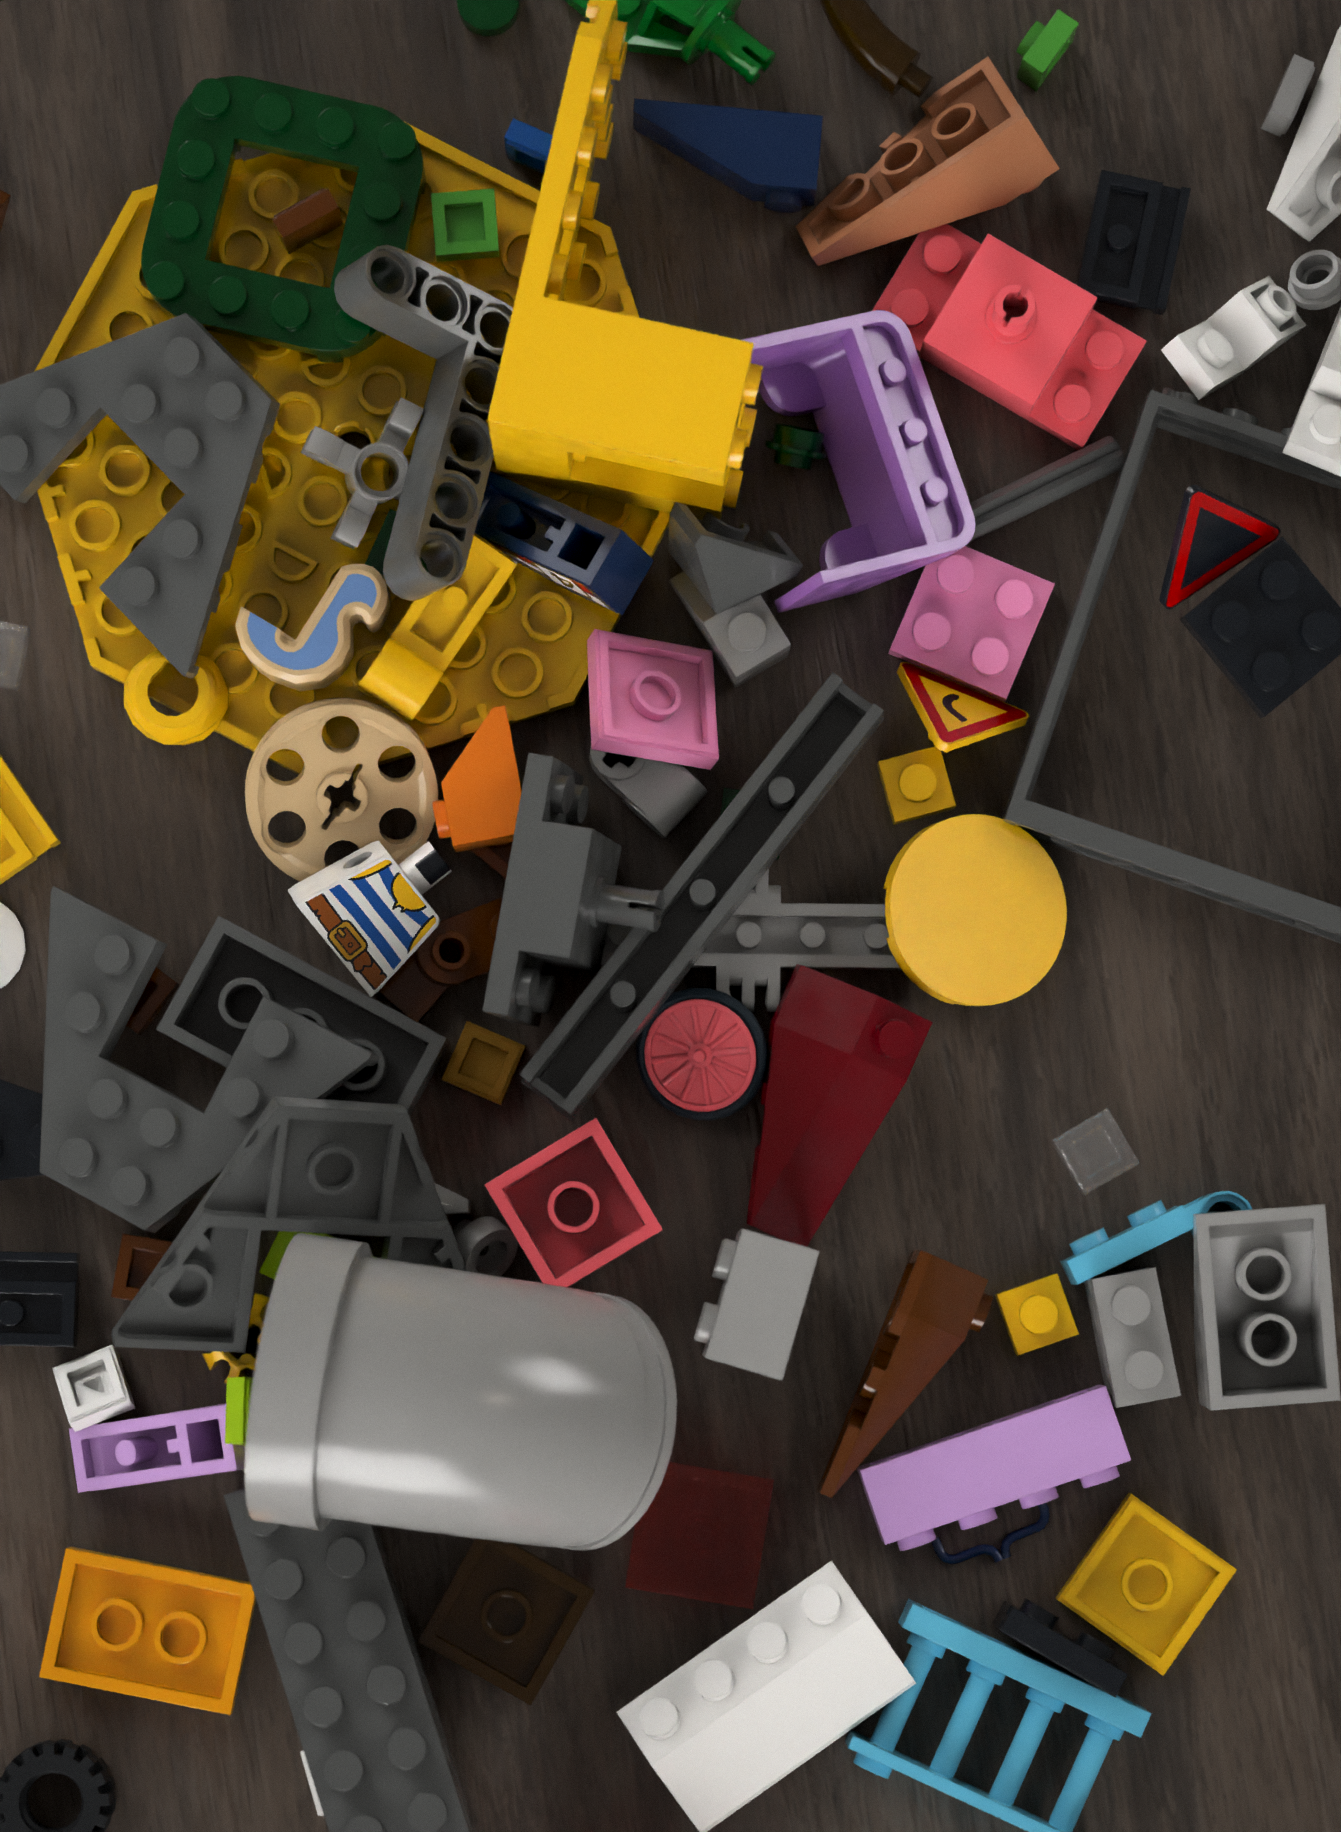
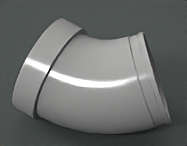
(453, 1402)

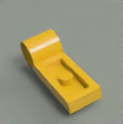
(435, 631)

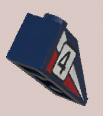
(562, 543)

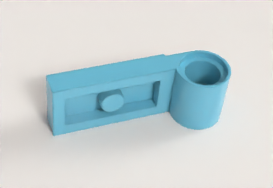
(1148, 1229)

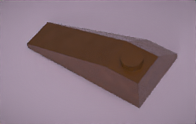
(919, 1334)

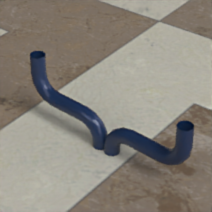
(991, 1550)

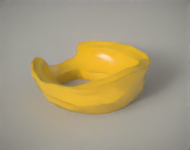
(187, 727)

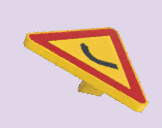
(955, 712)

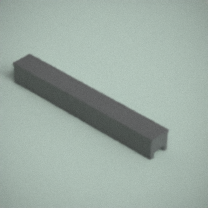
(702, 897)

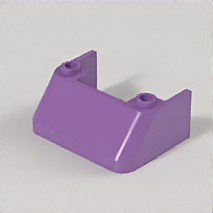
(881, 442)

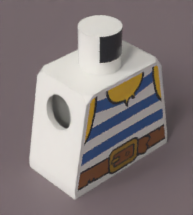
(373, 908)

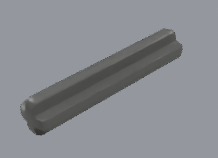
(1046, 485)

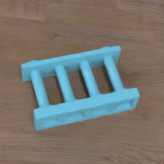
(988, 1666)

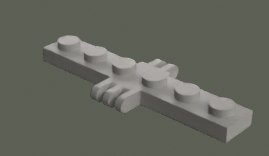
(778, 935)

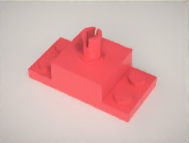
(1011, 330)

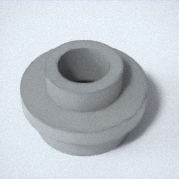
(1315, 280)

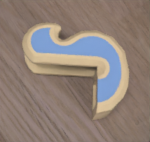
(327, 638)

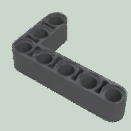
(449, 412)

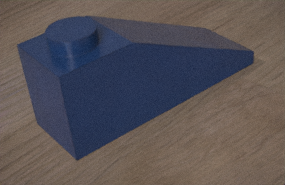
(751, 150)

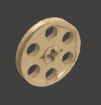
(331, 766)

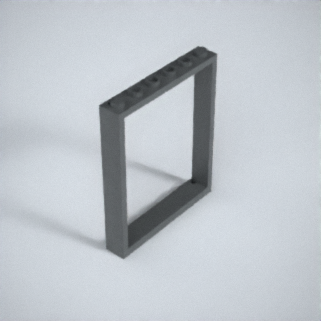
(1239, 434)

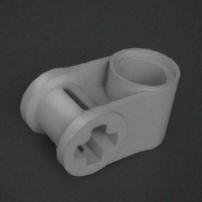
(651, 789)

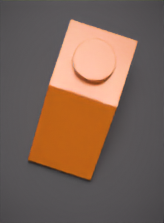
(481, 789)

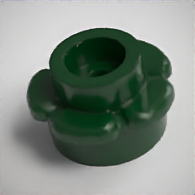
(796, 445)

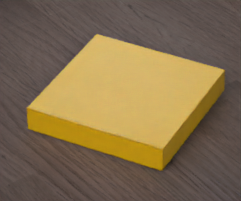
(1146, 1583)

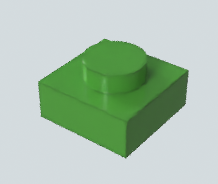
(1044, 48)
(465, 225)

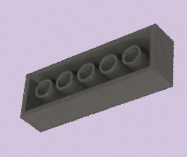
(352, 1675)

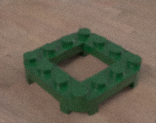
(192, 189)

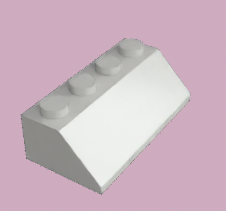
(766, 1698)

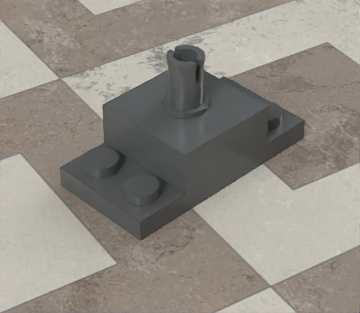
(556, 895)

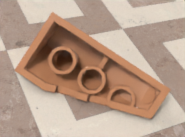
(956, 162)

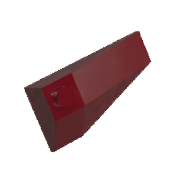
(828, 1088)

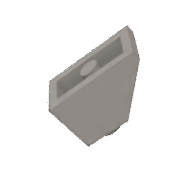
(742, 637)

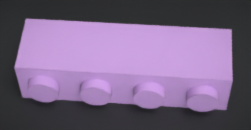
(994, 1465)

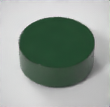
(488, 16)

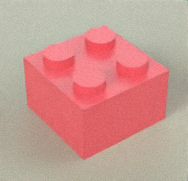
(573, 1206)

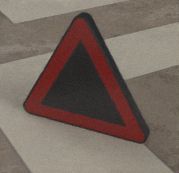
(1209, 542)

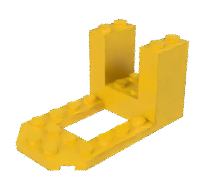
(602, 394)

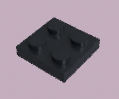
(1269, 627)

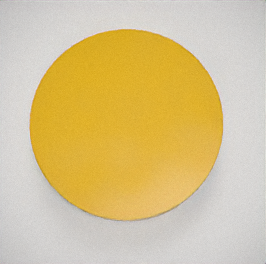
(974, 910)

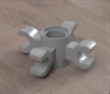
(348, 459)

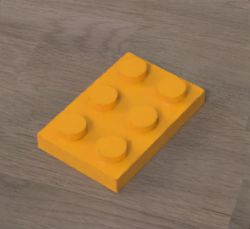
(148, 1630)

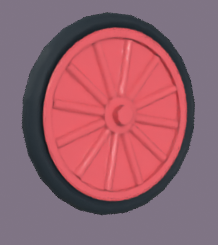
(702, 1054)

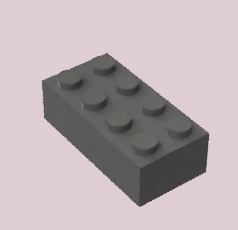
(241, 968)

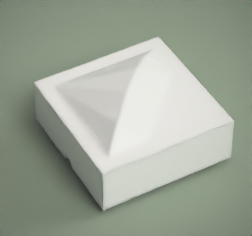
(93, 1388)

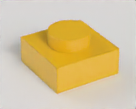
(916, 785)
(1036, 1314)

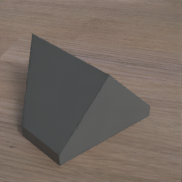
(724, 565)

